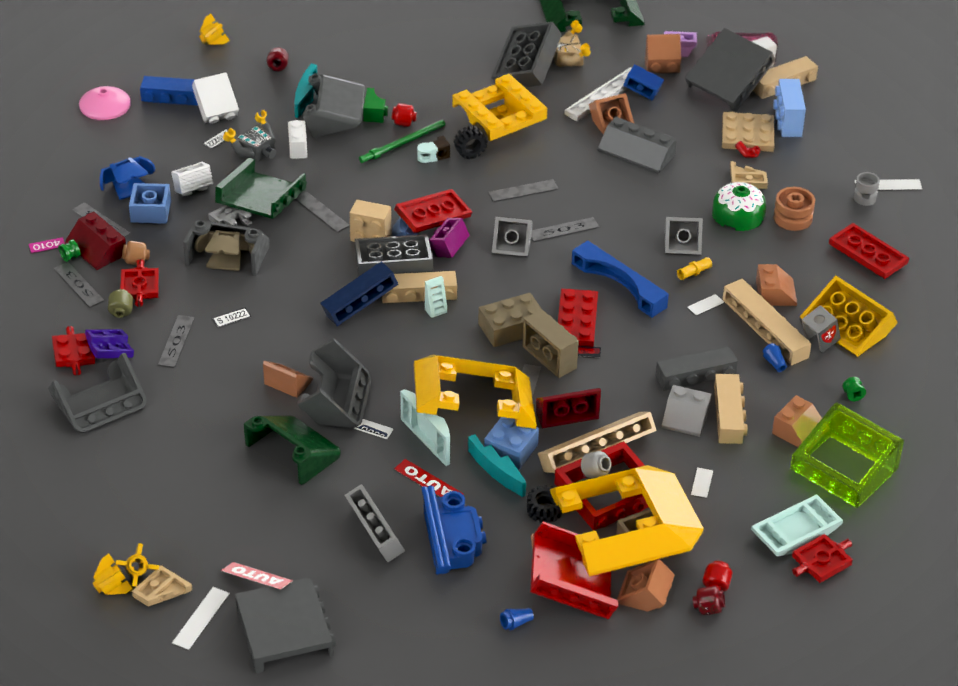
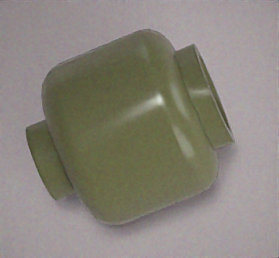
(120, 302)

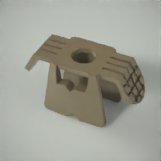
(225, 249)

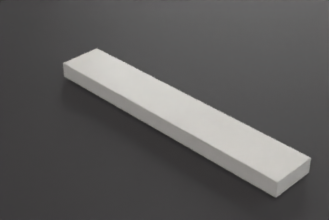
(611, 88)

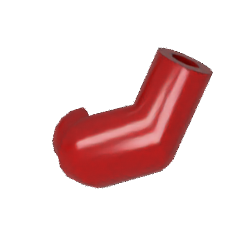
(747, 152)

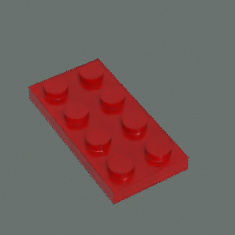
(432, 210)
(868, 250)
(578, 314)

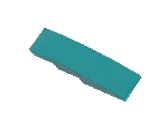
(305, 92)
(499, 468)

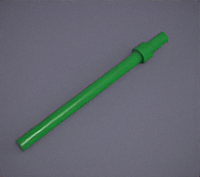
(376, 152)

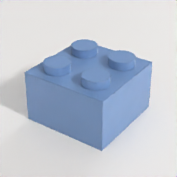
(150, 203)
(512, 440)

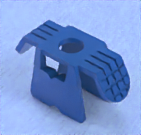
(125, 174)

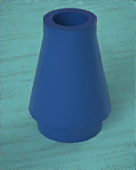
(774, 356)
(514, 618)

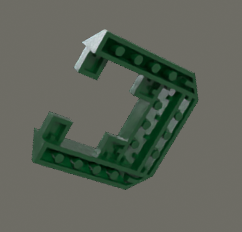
(555, 12)

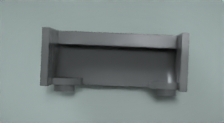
(252, 235)

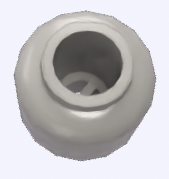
(595, 464)

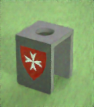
(822, 324)

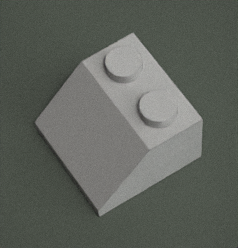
(683, 235)
(512, 236)
(686, 410)

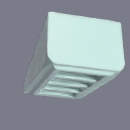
(440, 305)

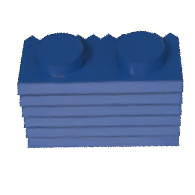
(643, 82)

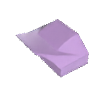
(688, 41)

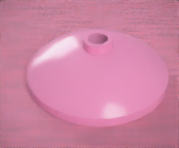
(104, 103)

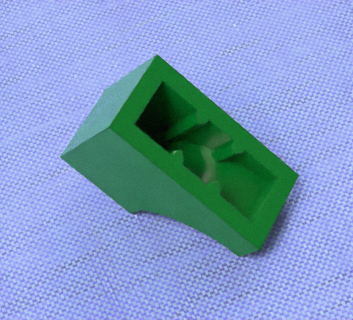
(374, 107)

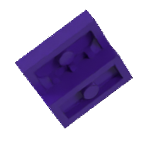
(108, 343)

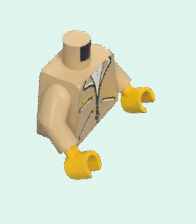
(569, 50)

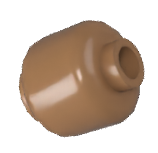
(135, 251)

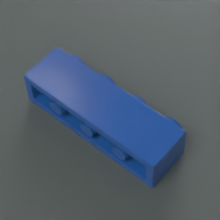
(167, 90)

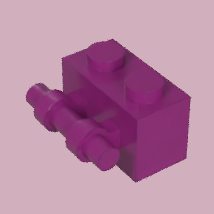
(449, 237)

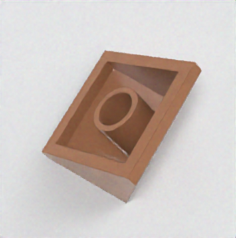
(285, 378)

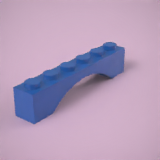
(596, 261)

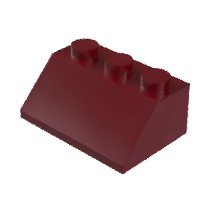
(97, 240)
(568, 408)

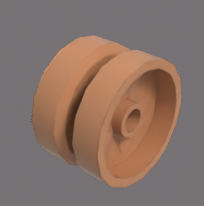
(794, 208)

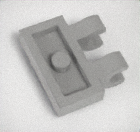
(228, 214)

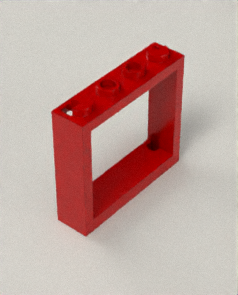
(572, 472)

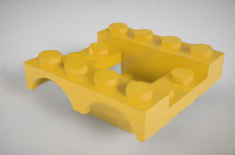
(516, 113)

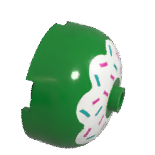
(739, 206)

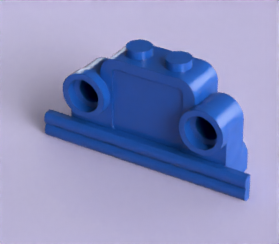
(452, 530)

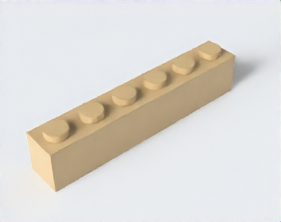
(766, 321)
(597, 440)

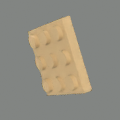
(750, 129)

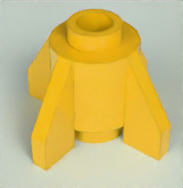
(212, 32)
(142, 562)
(110, 578)

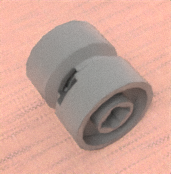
(866, 188)

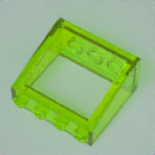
(862, 437)

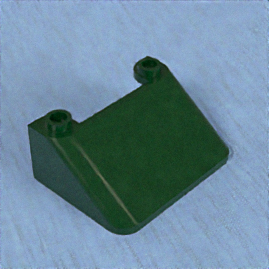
(312, 450)

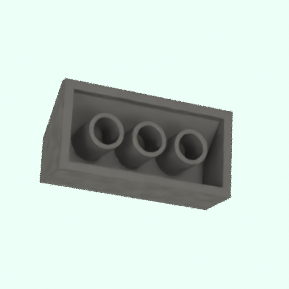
(637, 145)

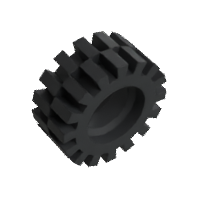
(467, 135)
(542, 512)

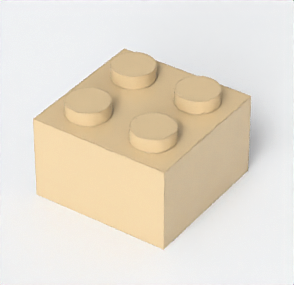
(369, 220)

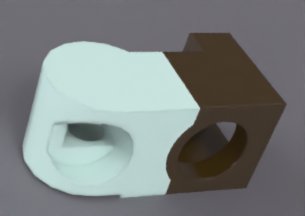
(434, 150)

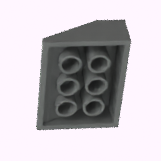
(528, 53)
(398, 253)

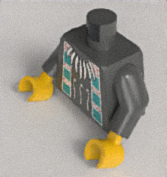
(254, 142)

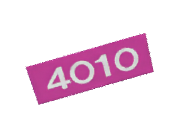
(46, 245)

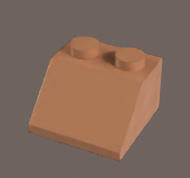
(663, 53)
(608, 108)
(775, 285)
(796, 421)
(646, 586)

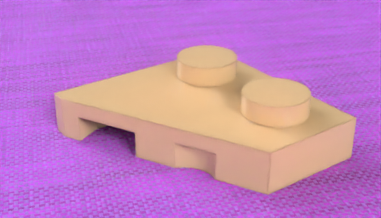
(748, 175)
(160, 587)

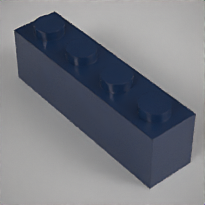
(359, 293)

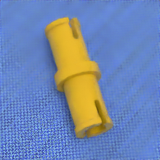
(694, 268)

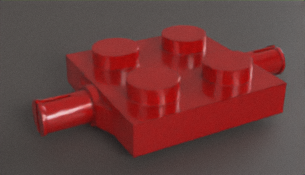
(140, 282)
(72, 350)
(822, 558)

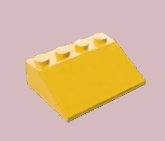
(859, 317)

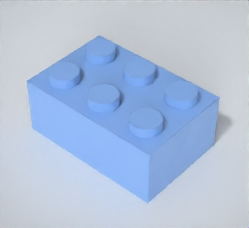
(789, 108)

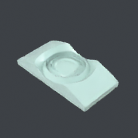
(427, 427)
(797, 526)

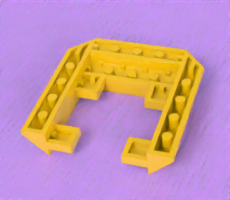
(433, 368)
(668, 532)

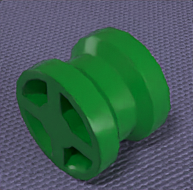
(69, 250)
(854, 389)

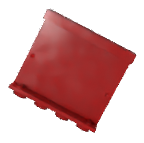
(562, 577)

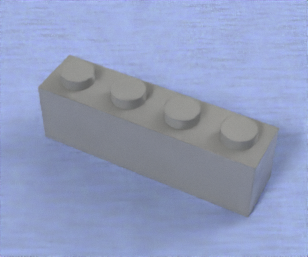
(374, 523)

